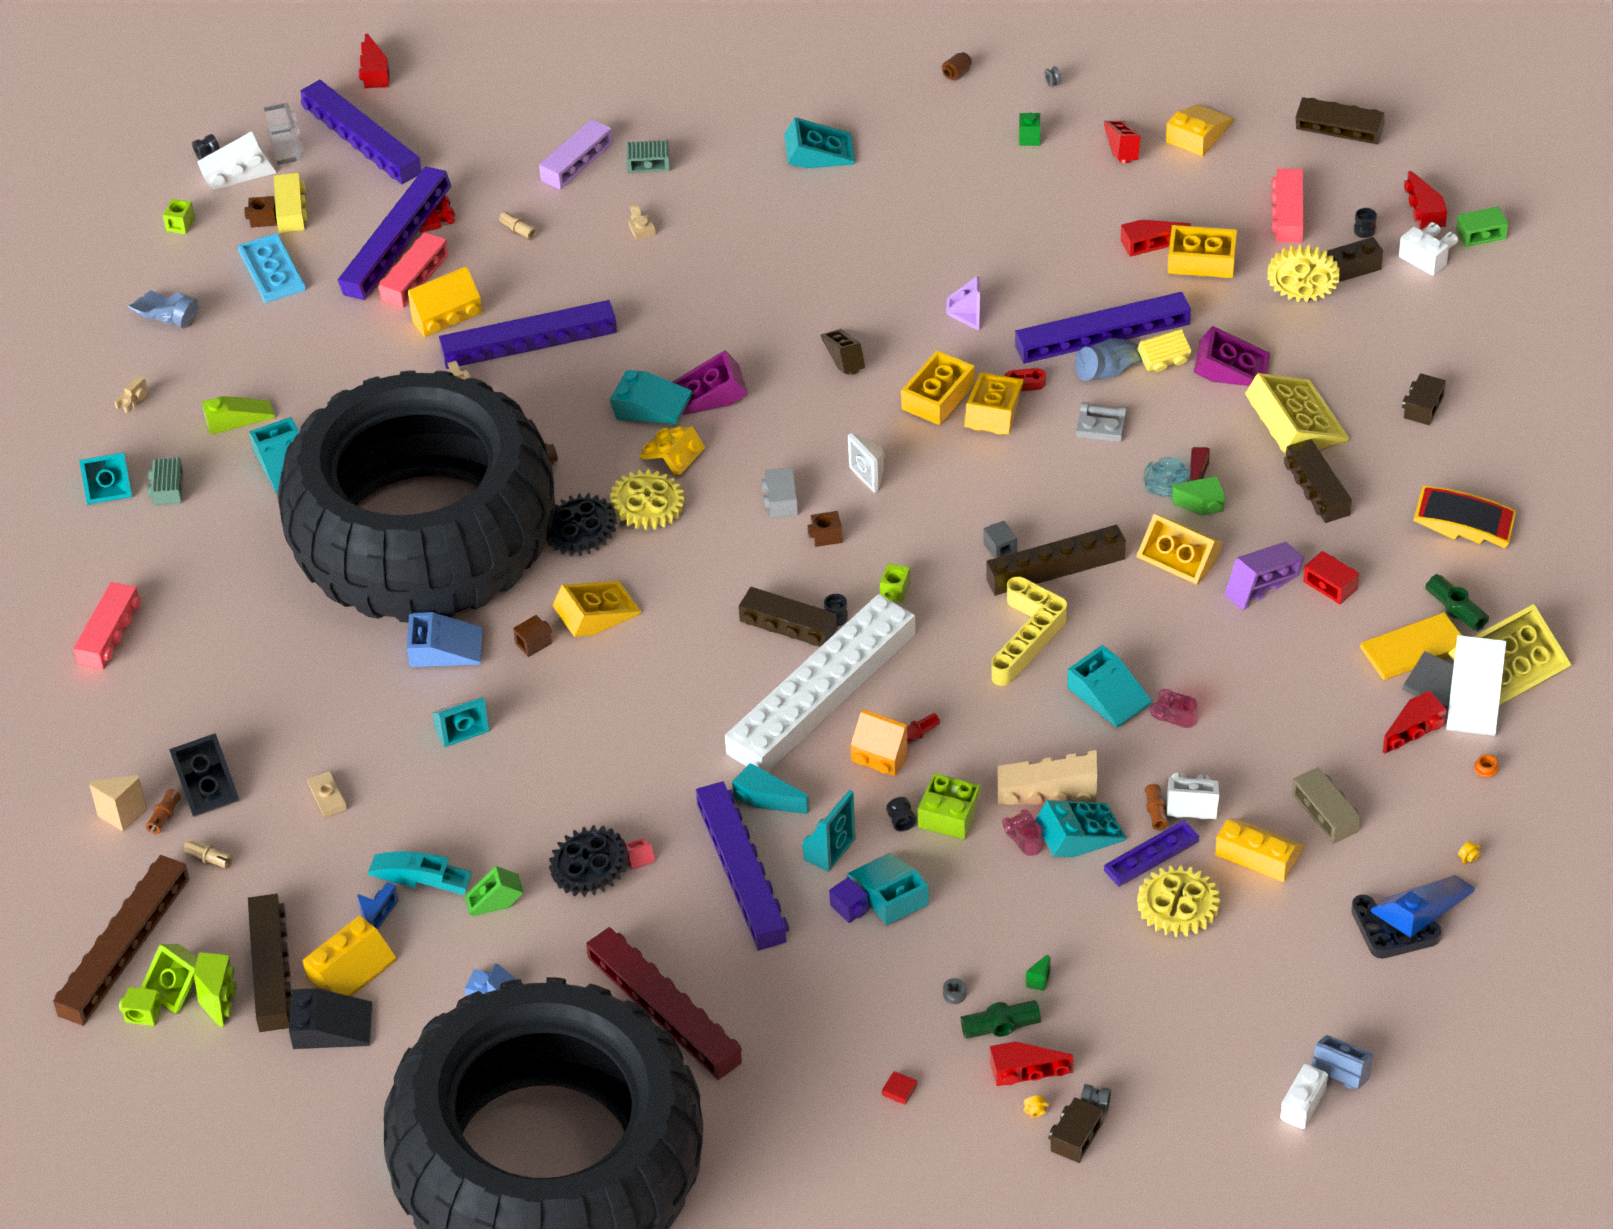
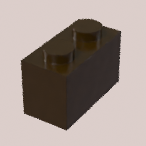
(1423, 399)
(1076, 1129)

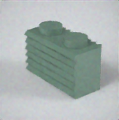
(647, 156)
(166, 481)

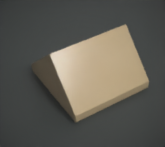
(119, 799)

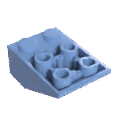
(442, 641)

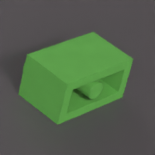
(1481, 226)

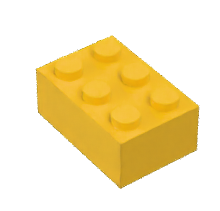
(1202, 251)
(938, 387)

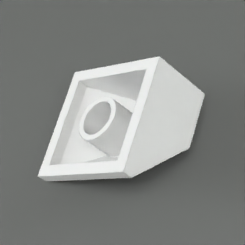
(866, 460)

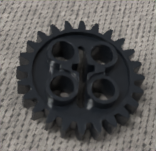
(581, 524)
(589, 860)

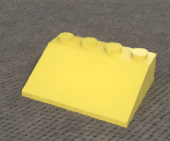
(1294, 411)
(1529, 652)

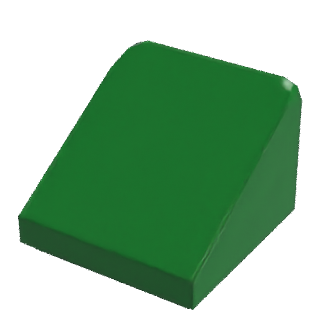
(1038, 974)

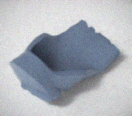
(173, 310)
(1106, 359)

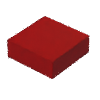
(899, 1087)

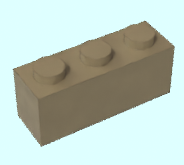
(1326, 805)

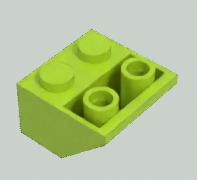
(948, 806)
(215, 985)

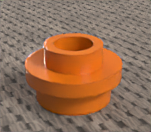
(1486, 766)

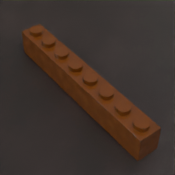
(121, 940)

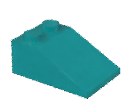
(817, 145)
(648, 398)
(832, 835)

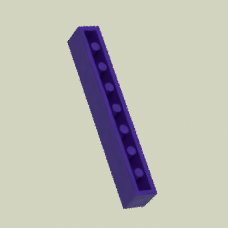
(360, 132)
(394, 233)
(1092, 328)
(528, 334)
(741, 865)

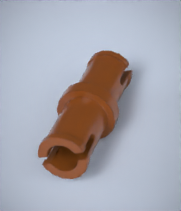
(1156, 807)
(163, 811)

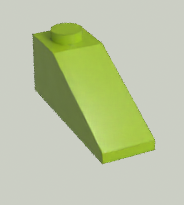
(234, 412)

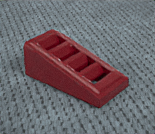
(1199, 462)

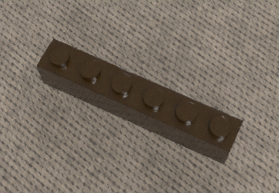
(1057, 558)
(269, 963)

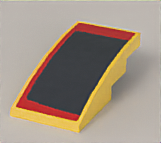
(1464, 515)

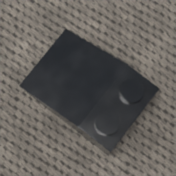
(204, 774)
(328, 1020)

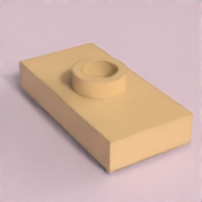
(326, 794)

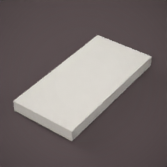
(1476, 685)

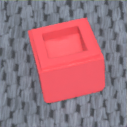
(640, 853)

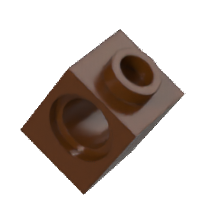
(261, 211)
(825, 529)

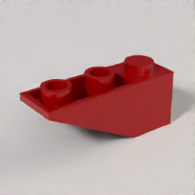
(374, 65)
(1426, 202)
(1416, 719)
(1024, 1062)

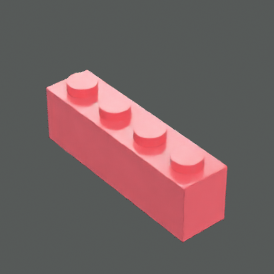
(1288, 205)
(413, 269)
(107, 625)

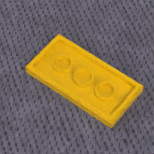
(1402, 648)

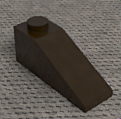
(844, 351)

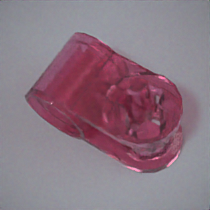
(1176, 708)
(1024, 832)

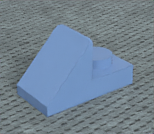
(486, 981)

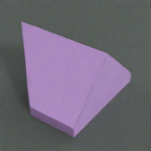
(965, 303)

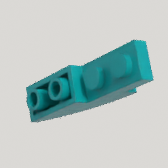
(418, 867)

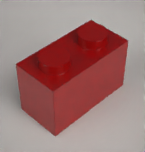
(1331, 577)

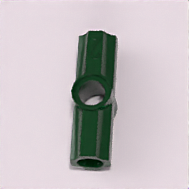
(1457, 602)
(1000, 1019)

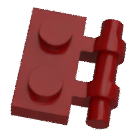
(434, 220)

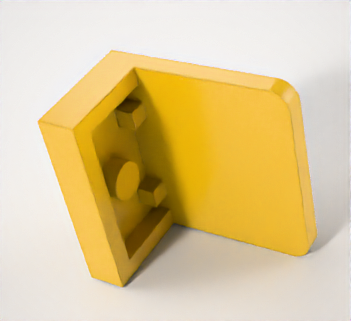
(676, 445)

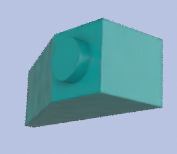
(768, 792)

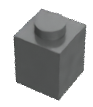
(1000, 539)

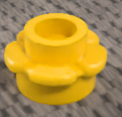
(1469, 852)
(1035, 1105)

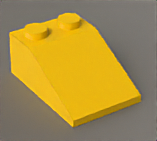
(1196, 128)
(993, 403)
(594, 606)

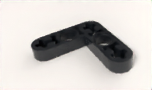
(1384, 936)

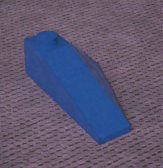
(1420, 906)

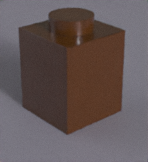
(532, 635)

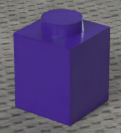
(848, 900)

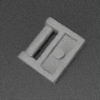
(1101, 427)

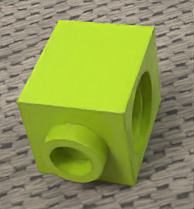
(178, 216)
(895, 582)
(140, 1006)

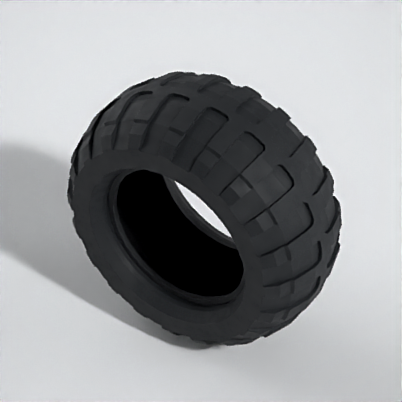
(404, 431)
(531, 1039)

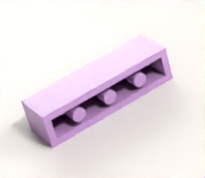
(575, 154)

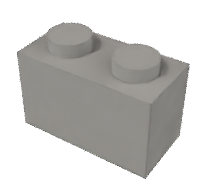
(780, 492)

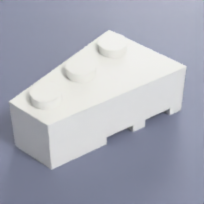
(236, 163)

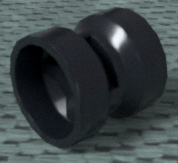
(205, 147)
(1365, 222)
(838, 604)
(902, 816)

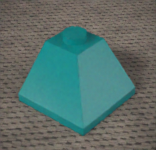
(105, 478)
(461, 721)

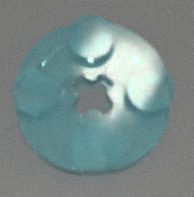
(1155, 476)

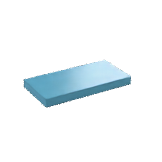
(271, 267)

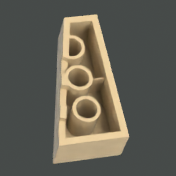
(1049, 780)

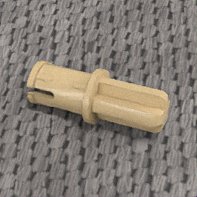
(518, 225)
(207, 853)

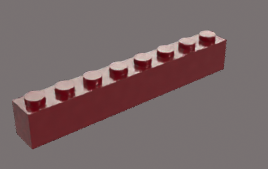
(664, 1003)

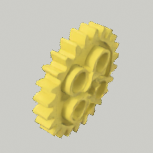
(1303, 273)
(647, 499)
(1194, 909)

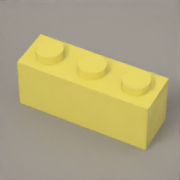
(290, 202)

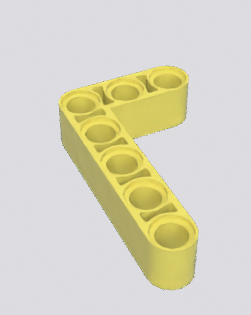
(1047, 618)

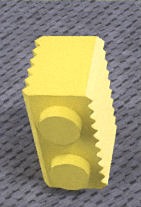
(1164, 350)

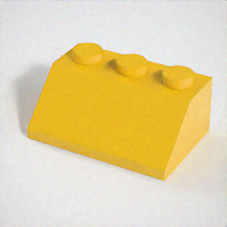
(444, 302)
(1179, 549)
(1257, 848)
(349, 959)

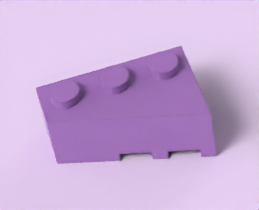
(1261, 571)

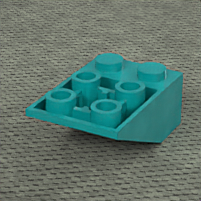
(270, 446)
(1107, 686)
(1078, 827)
(891, 887)

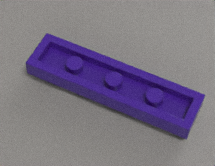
(1151, 853)

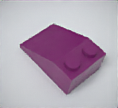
(1229, 358)
(713, 384)

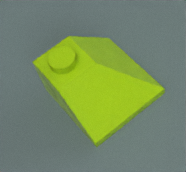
(171, 975)

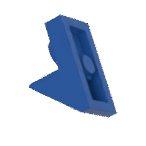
(377, 910)

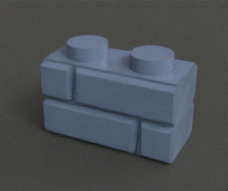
(1343, 1061)

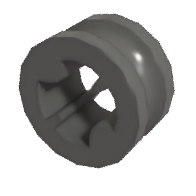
(1052, 76)
(954, 997)

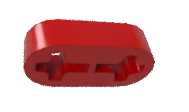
(1029, 378)

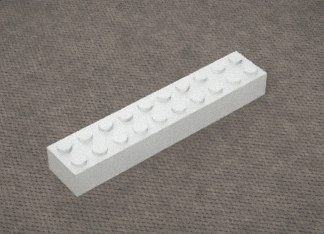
(820, 684)

